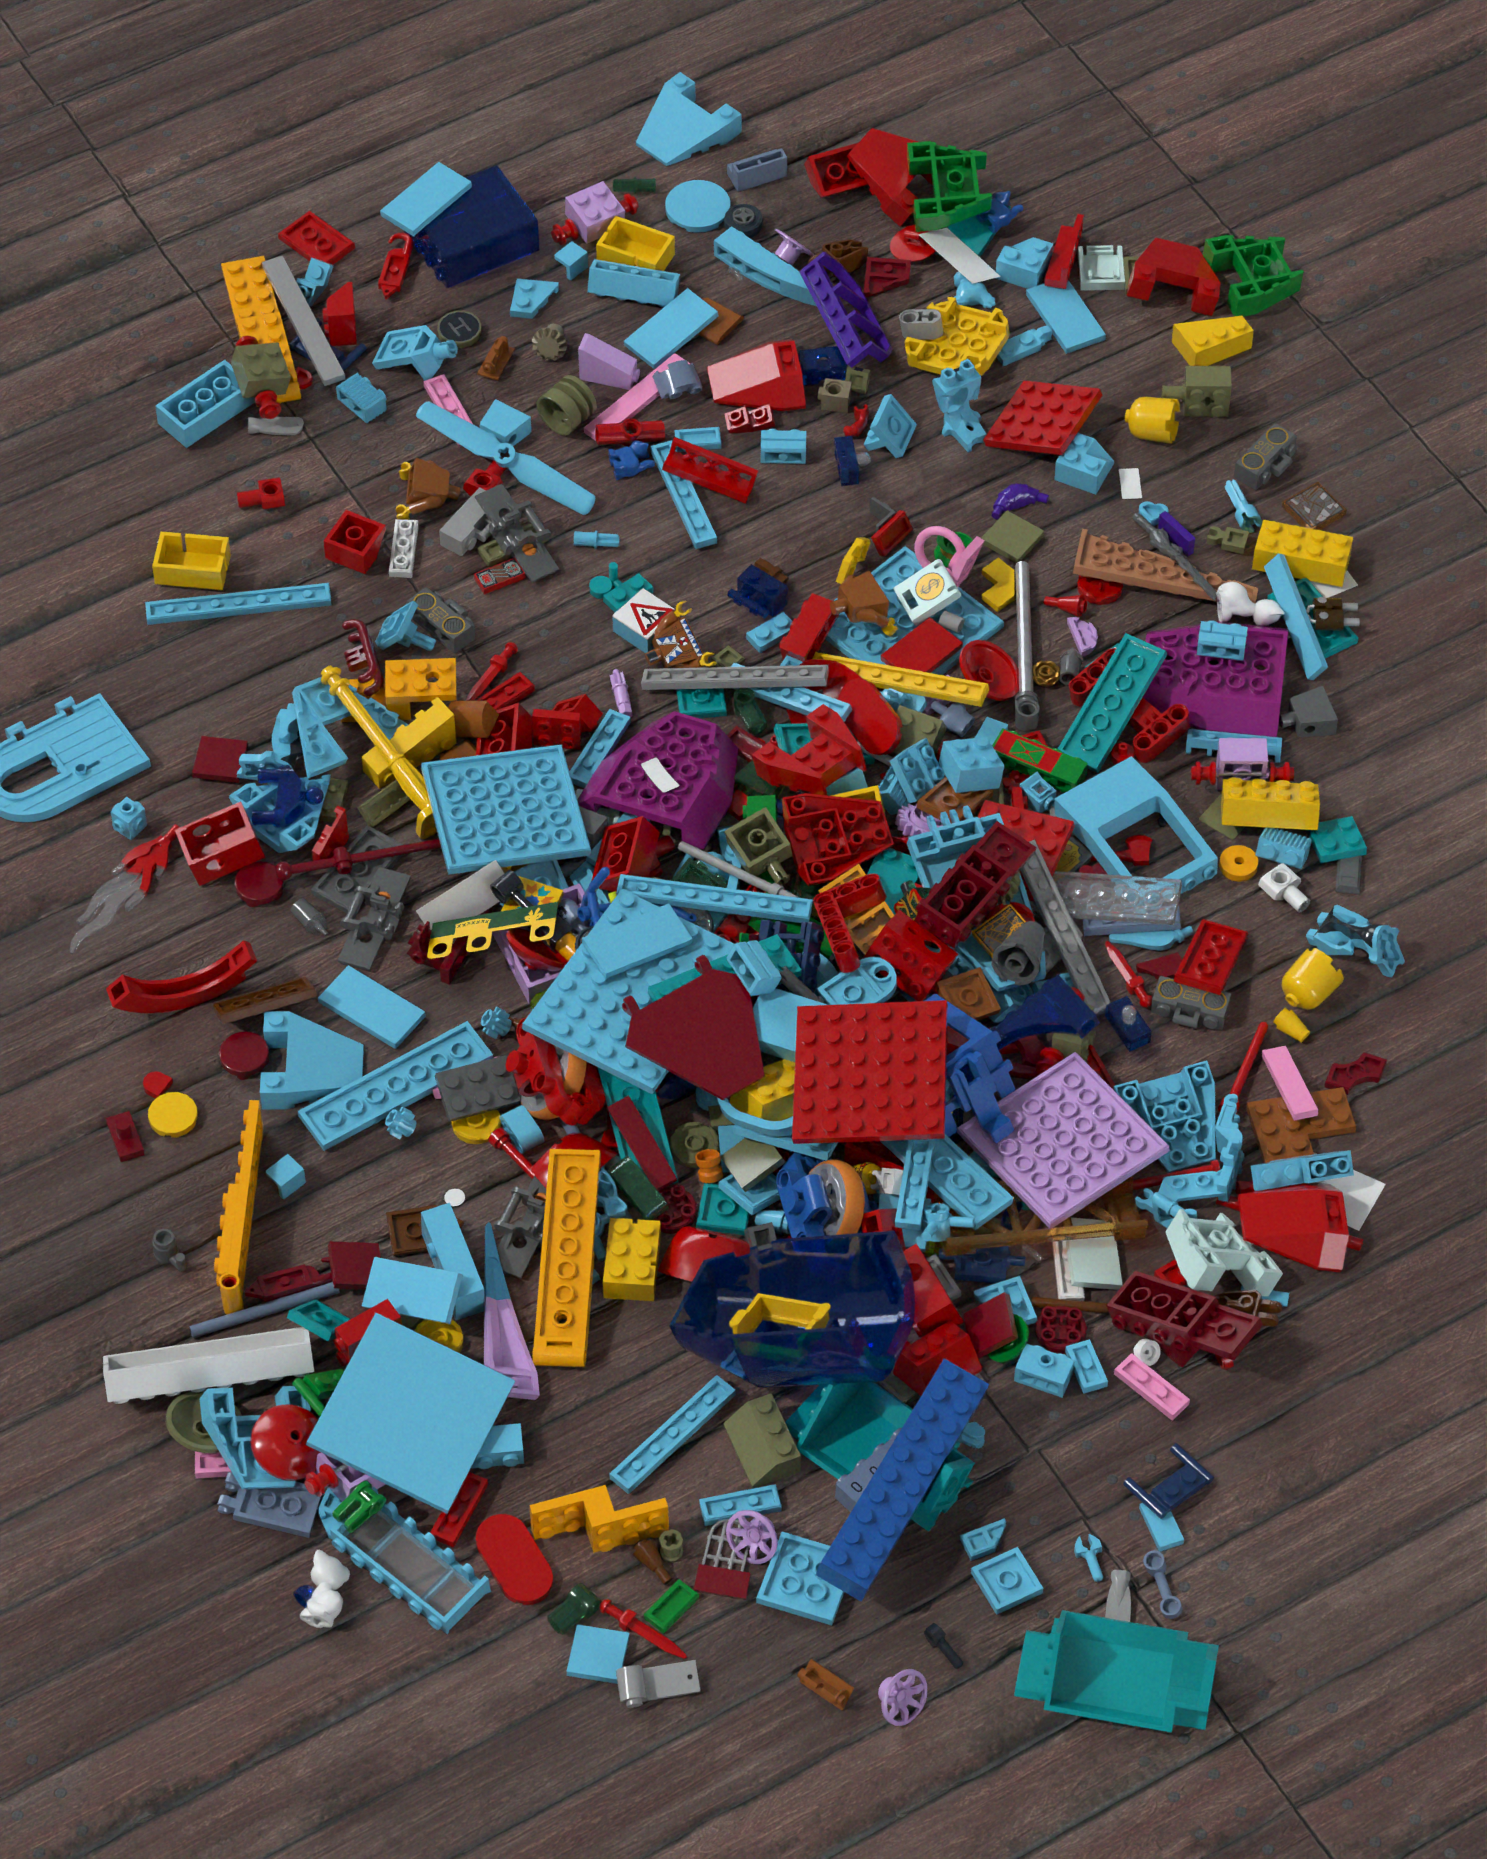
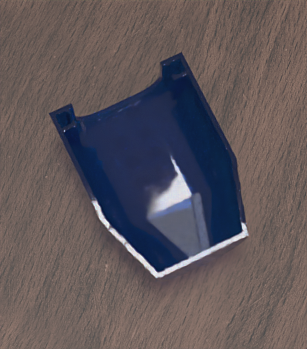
(855, 1273)

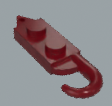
(287, 1282)

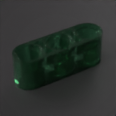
(637, 1188)

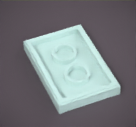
(1093, 1260)

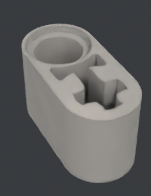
(921, 323)

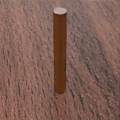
(1082, 1305)

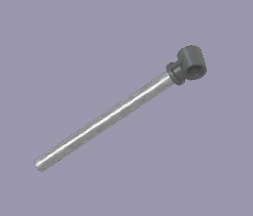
(1026, 700)

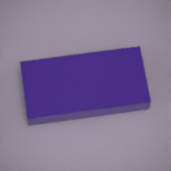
(1177, 533)

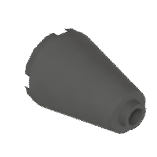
(1020, 954)

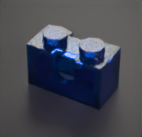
(816, 370)

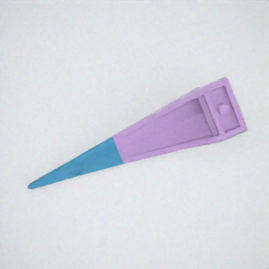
(503, 1339)

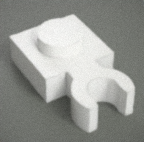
(888, 1181)

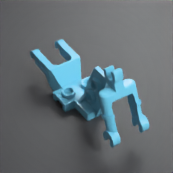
(1201, 1184)

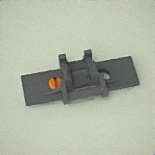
(513, 540)
(382, 920)
(513, 1259)

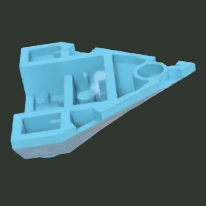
(264, 798)

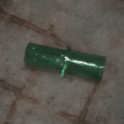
(634, 185)

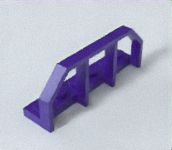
(836, 317)

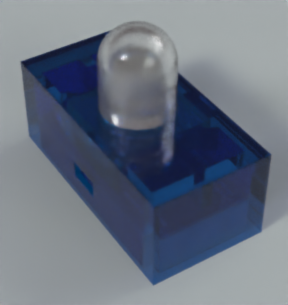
(848, 460)
(1128, 1023)

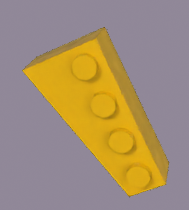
(418, 741)

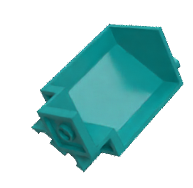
(850, 1420)
(1118, 1672)

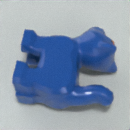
(999, 214)
(626, 459)

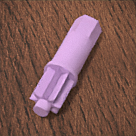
(620, 692)

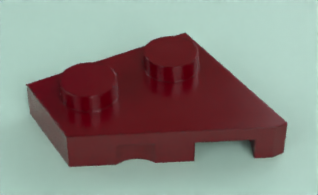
(885, 274)

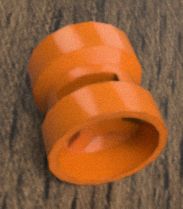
(708, 1162)

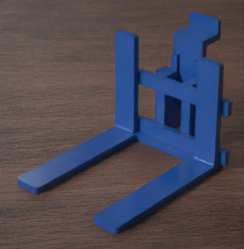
(988, 1071)

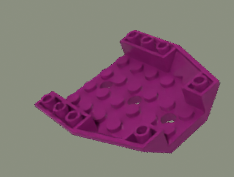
(1225, 695)
(699, 764)

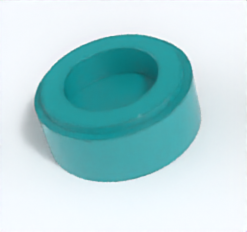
(600, 586)

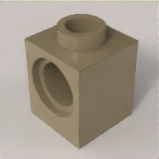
(835, 395)

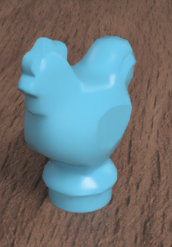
(972, 294)

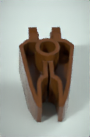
(847, 252)
(1251, 1303)

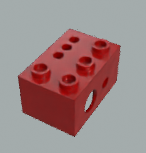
(223, 847)
(913, 962)
(932, 1302)

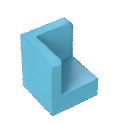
(573, 258)
(286, 1175)

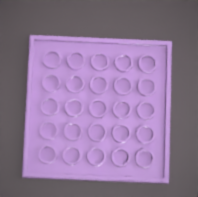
(1067, 1142)

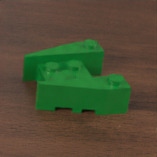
(953, 184)
(1260, 267)

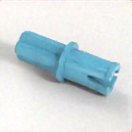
(596, 539)

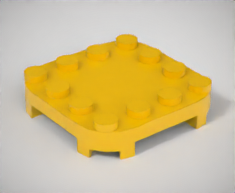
(966, 335)

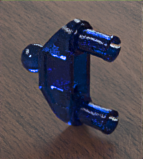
(290, 797)

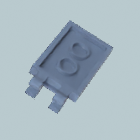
(279, 1509)

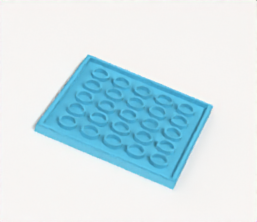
(868, 641)
(505, 809)
(410, 1413)

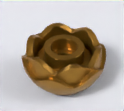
(1046, 673)

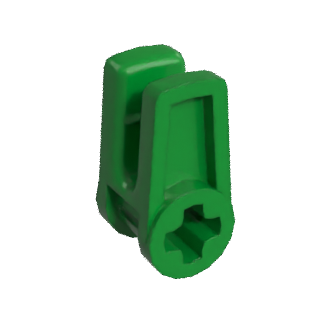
(365, 1500)

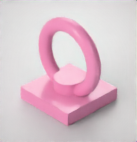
(963, 559)

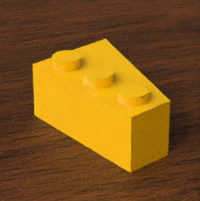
(1212, 339)

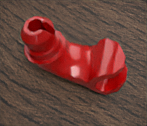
(858, 427)

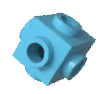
(128, 818)

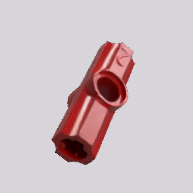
(616, 432)

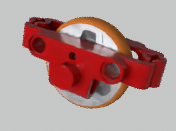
(554, 1081)

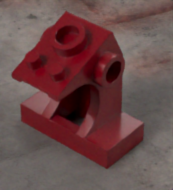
(447, 965)

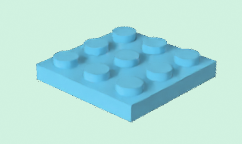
(793, 1582)

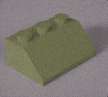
(763, 1442)

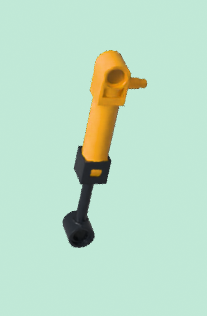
(509, 888)

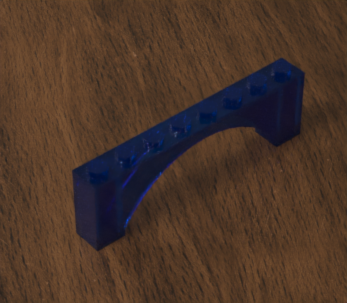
(1049, 1010)

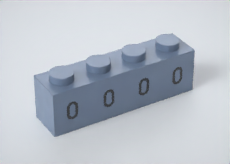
(851, 1486)

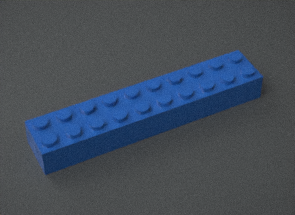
(902, 1480)

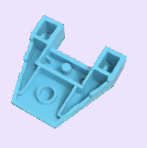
(682, 127)
(315, 1061)
(233, 1435)

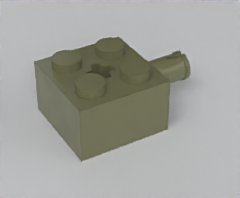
(1204, 391)
(766, 855)

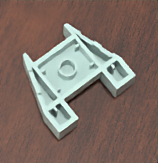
(1211, 1247)

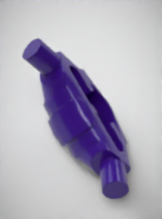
(1015, 497)

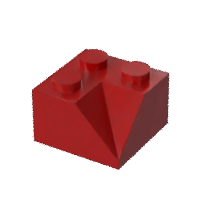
(341, 317)
(354, 541)

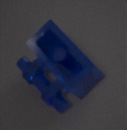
(759, 592)

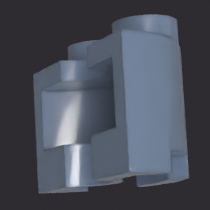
(677, 379)

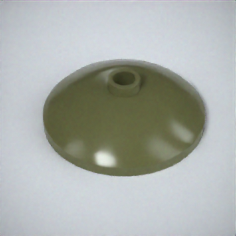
(186, 1425)

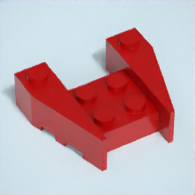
(818, 762)

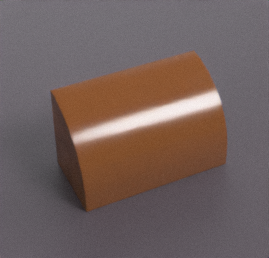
(473, 718)

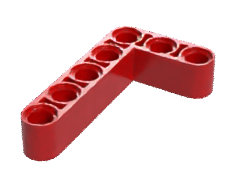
(841, 903)

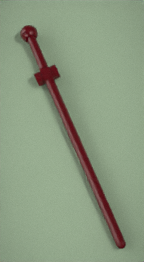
(343, 859)

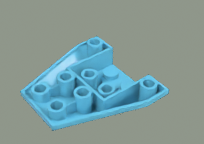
(1180, 1112)

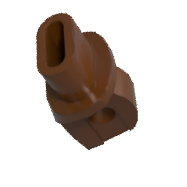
(773, 571)

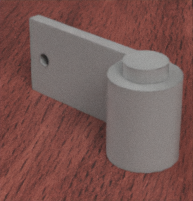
(656, 1682)

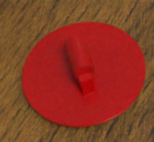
(910, 246)

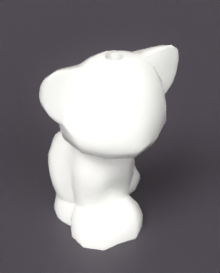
(1234, 600)
(325, 1603)

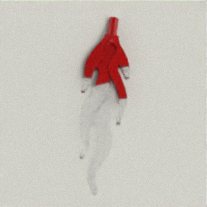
(135, 880)

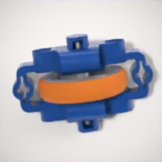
(822, 1196)

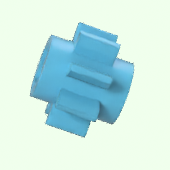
(496, 1022)
(400, 1122)

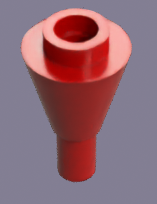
(1071, 604)

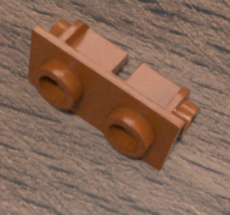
(496, 359)
(825, 1684)

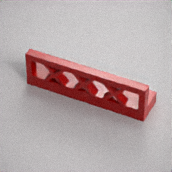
(1064, 254)
(709, 473)

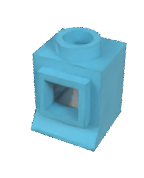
(1038, 792)

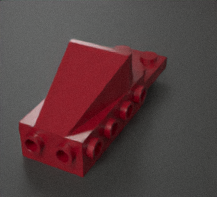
(973, 885)
(1180, 1319)

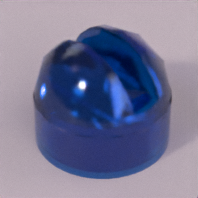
(303, 1594)

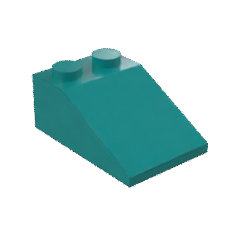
(894, 870)

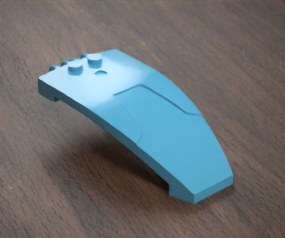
(937, 852)

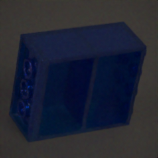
(479, 230)

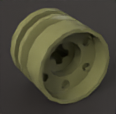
(566, 405)

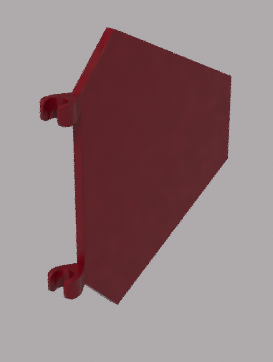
(701, 1032)

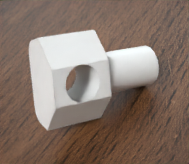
(1282, 884)

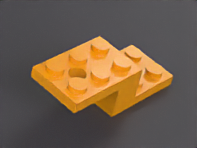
(407, 683)
(868, 923)
(603, 1524)

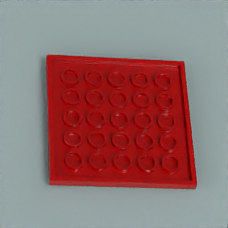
(870, 1072)

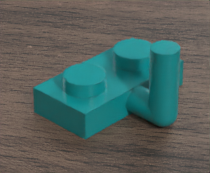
(623, 591)

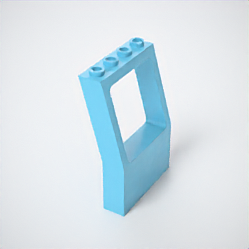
(1121, 799)

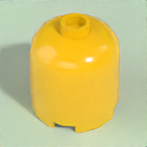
(1153, 419)
(1310, 980)

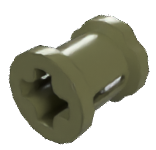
(671, 1546)

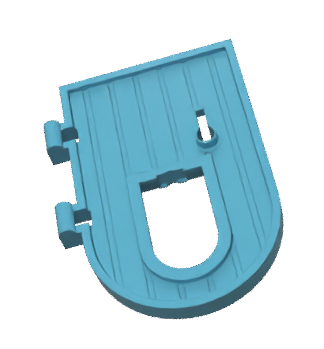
(86, 748)

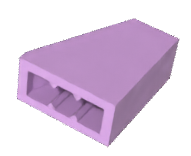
(606, 364)

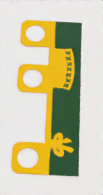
(485, 924)

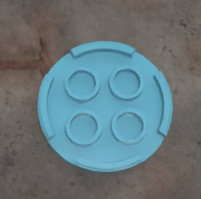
(697, 205)

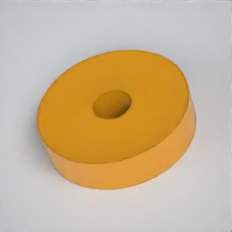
(1240, 854)

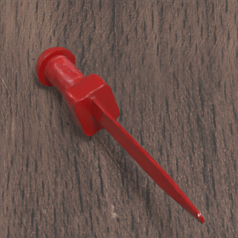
(498, 664)
(1134, 983)
(628, 1620)

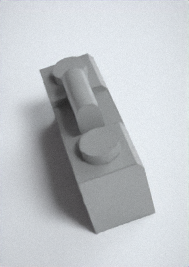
(465, 527)

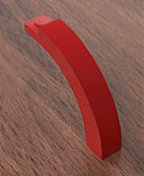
(185, 991)

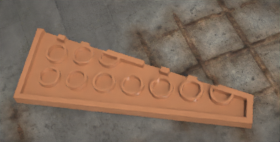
(1141, 568)

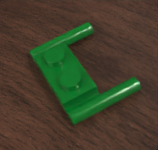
(317, 1387)

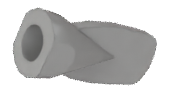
(275, 426)
(1119, 1598)

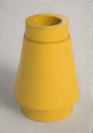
(1291, 1025)

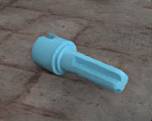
(1246, 513)

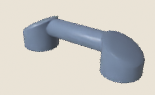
(1156, 1567)

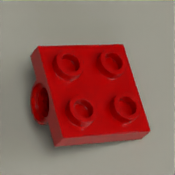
(556, 728)

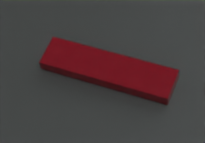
(642, 1143)

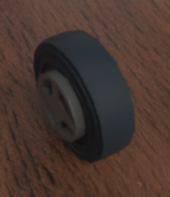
(744, 219)

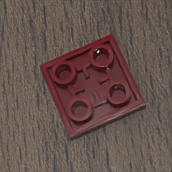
(219, 758)
(351, 1263)
(991, 1324)

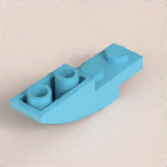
(1302, 1170)

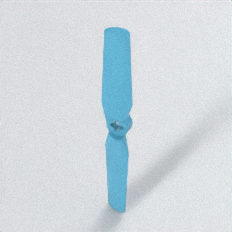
(524, 467)

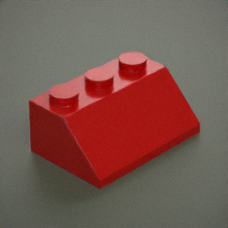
(833, 172)
(510, 733)
(626, 850)
(923, 1357)

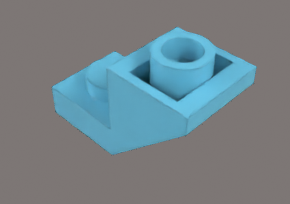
(315, 280)

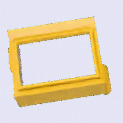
(781, 1311)

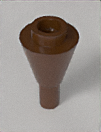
(649, 1555)

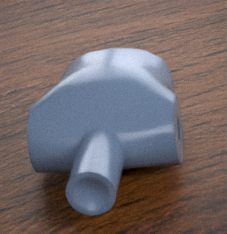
(954, 717)

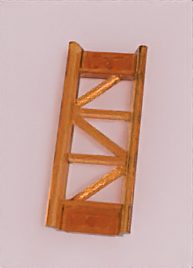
(1119, 1214)

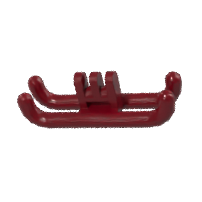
(363, 656)

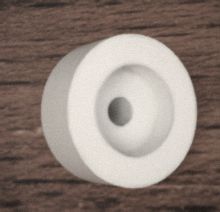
(1147, 1351)

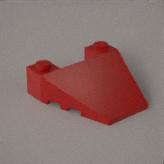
(884, 165)
(1179, 266)

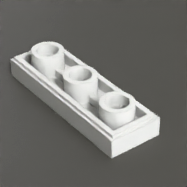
(403, 548)

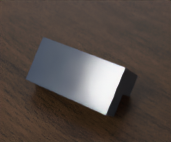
(758, 169)

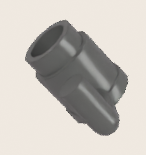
(167, 1251)

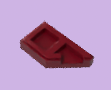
(1162, 966)

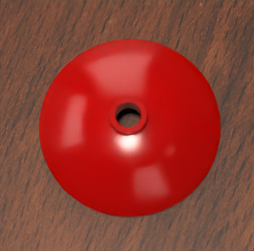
(991, 665)
(534, 953)
(277, 1450)

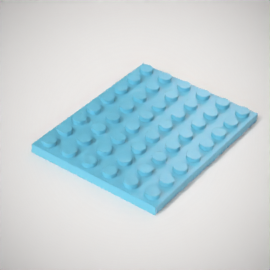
(585, 1010)

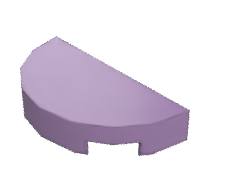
(1084, 635)

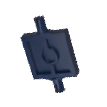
(985, 1265)

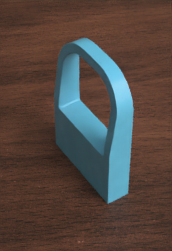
(776, 1031)

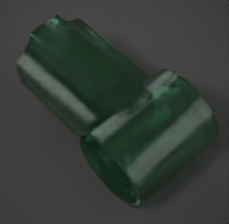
(749, 711)
(579, 1603)

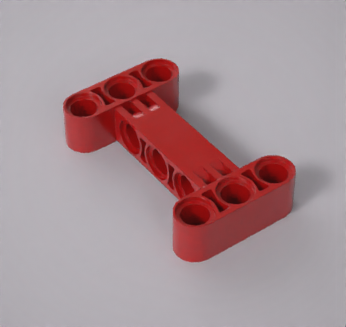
(1144, 720)

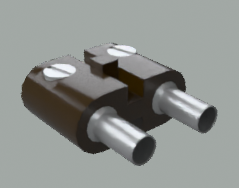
(1329, 614)

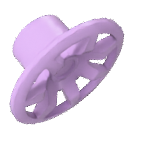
(790, 248)
(754, 1534)
(899, 1695)

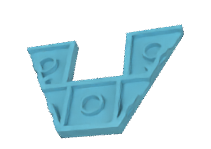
(318, 708)

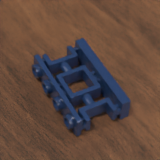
(810, 960)

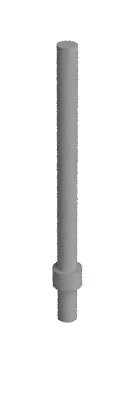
(774, 888)

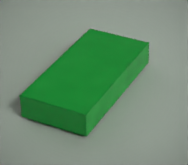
(671, 1606)

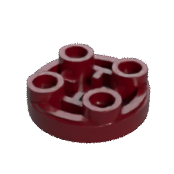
(258, 884)
(244, 1054)
(681, 1209)
(1060, 1328)

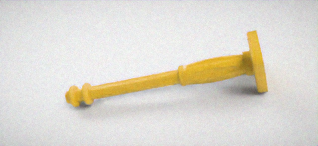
(405, 773)

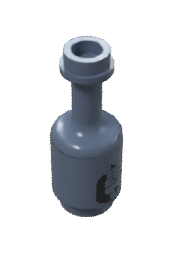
(567, 911)

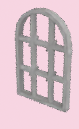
(718, 1557)

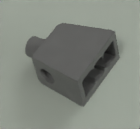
(1310, 714)

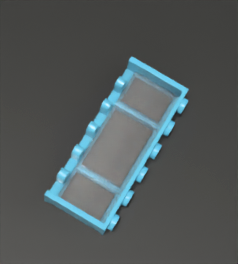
(412, 1566)

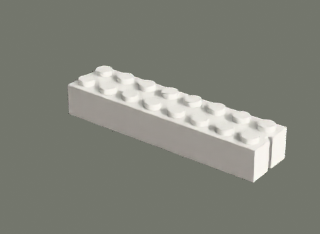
(207, 1365)

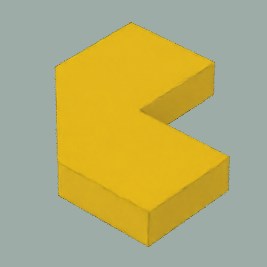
(856, 554)
(1003, 579)

